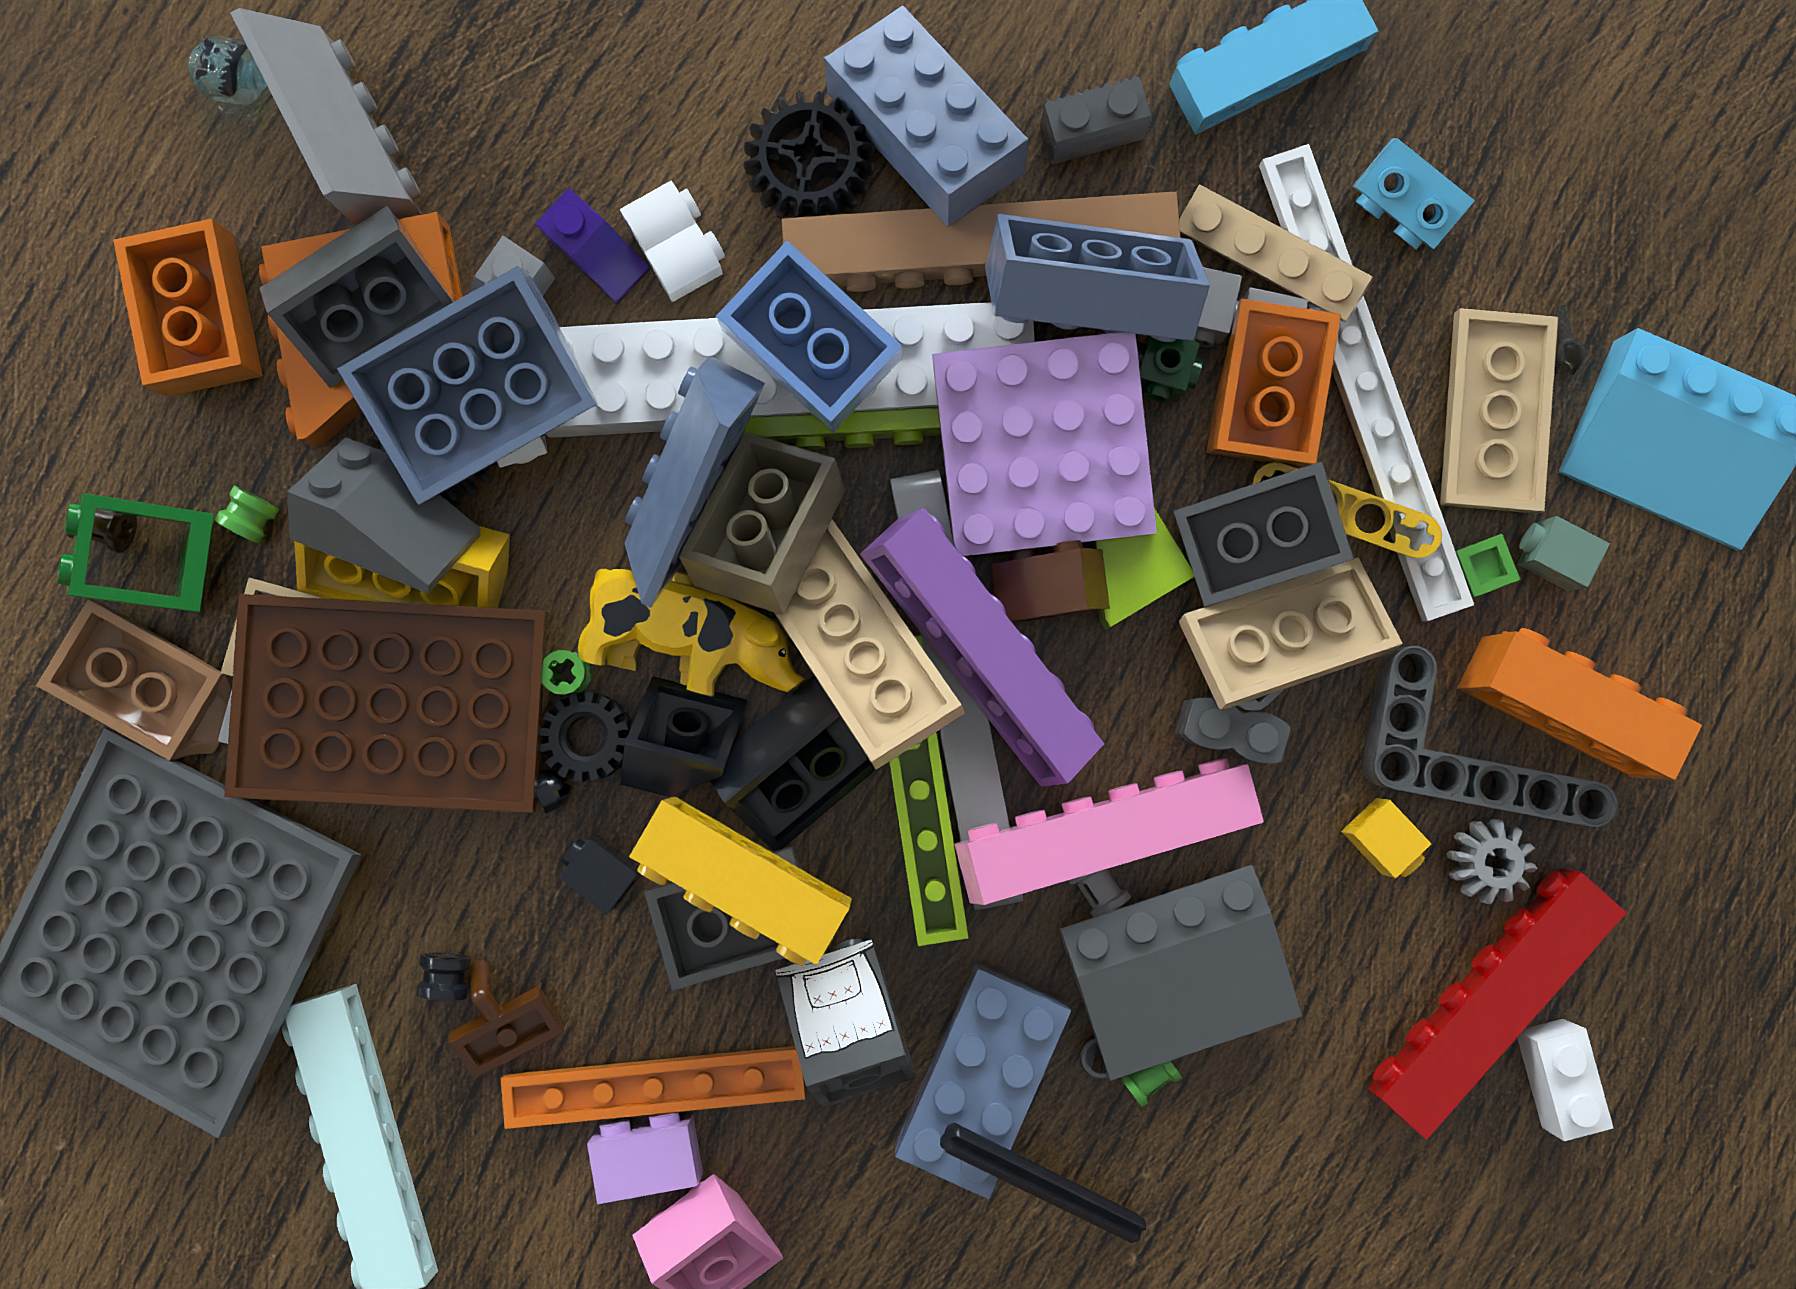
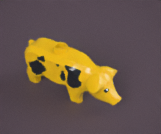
(686, 623)

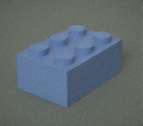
(810, 336)

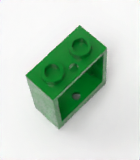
(192, 557)

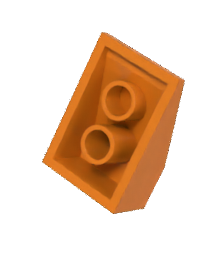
(1274, 384)

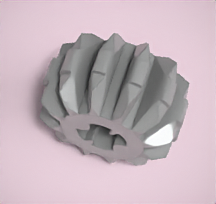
(1489, 880)

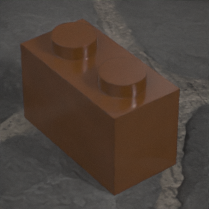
(1051, 583)

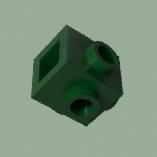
(1166, 383)

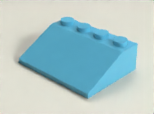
(1684, 438)

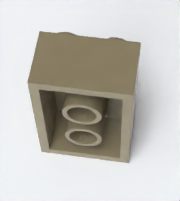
(763, 522)

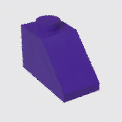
(592, 245)

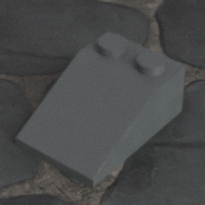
(366, 515)

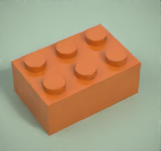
(187, 308)

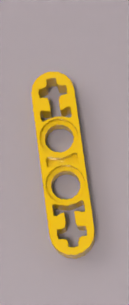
(1352, 499)

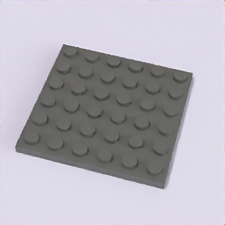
(169, 931)

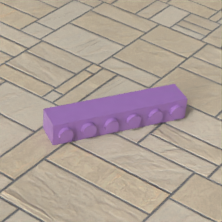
(983, 648)

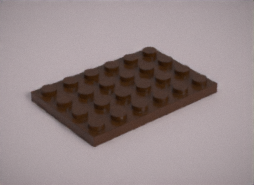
(386, 703)

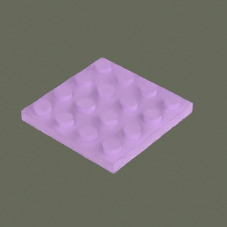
(1044, 443)

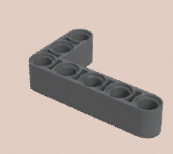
(1463, 773)

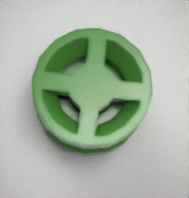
(246, 514)

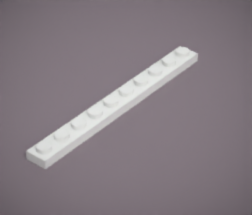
(1371, 393)

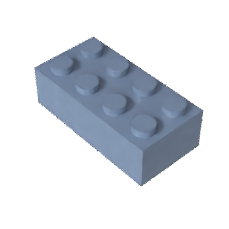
(926, 115)
(1095, 278)
(982, 1073)

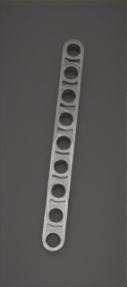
(968, 739)

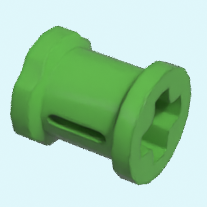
(552, 675)
(1150, 1080)

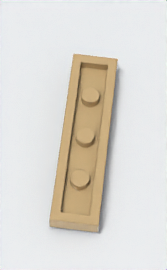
(1273, 253)

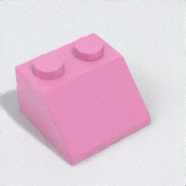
(706, 1241)

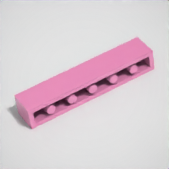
(1108, 832)

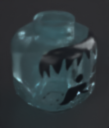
(225, 71)

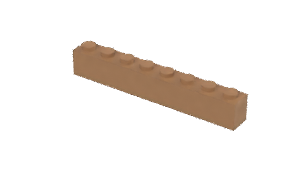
(919, 247)

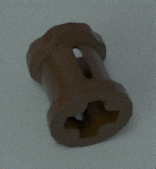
(113, 529)

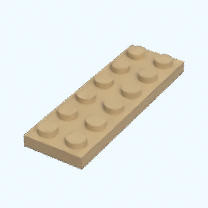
(865, 654)

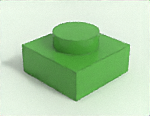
(1487, 565)

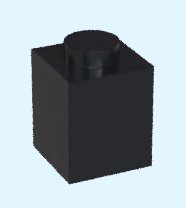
(599, 872)

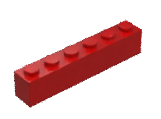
(1495, 1000)

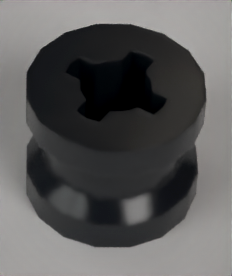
(443, 976)

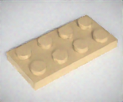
(1499, 411)
(1289, 633)

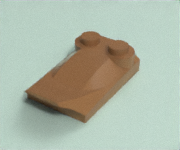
(138, 684)

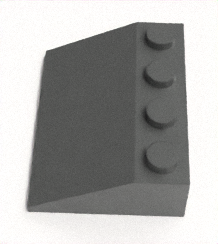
(1181, 972)

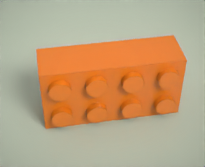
(1580, 705)

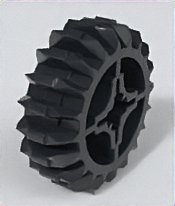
(790, 153)

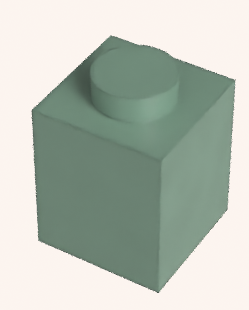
(1562, 553)

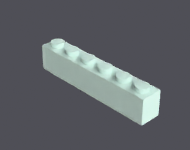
(359, 1141)

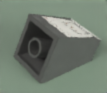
(845, 1024)

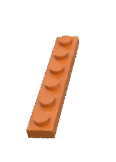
(652, 1087)

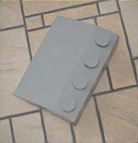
(329, 116)

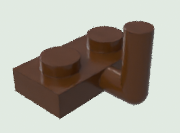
(502, 1029)

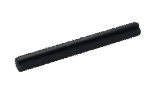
(1041, 1182)

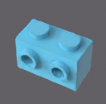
(1415, 188)

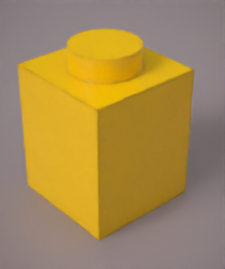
(1387, 839)

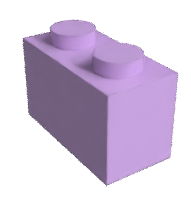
(644, 1157)

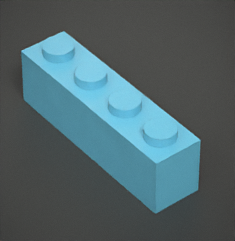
(1269, 58)

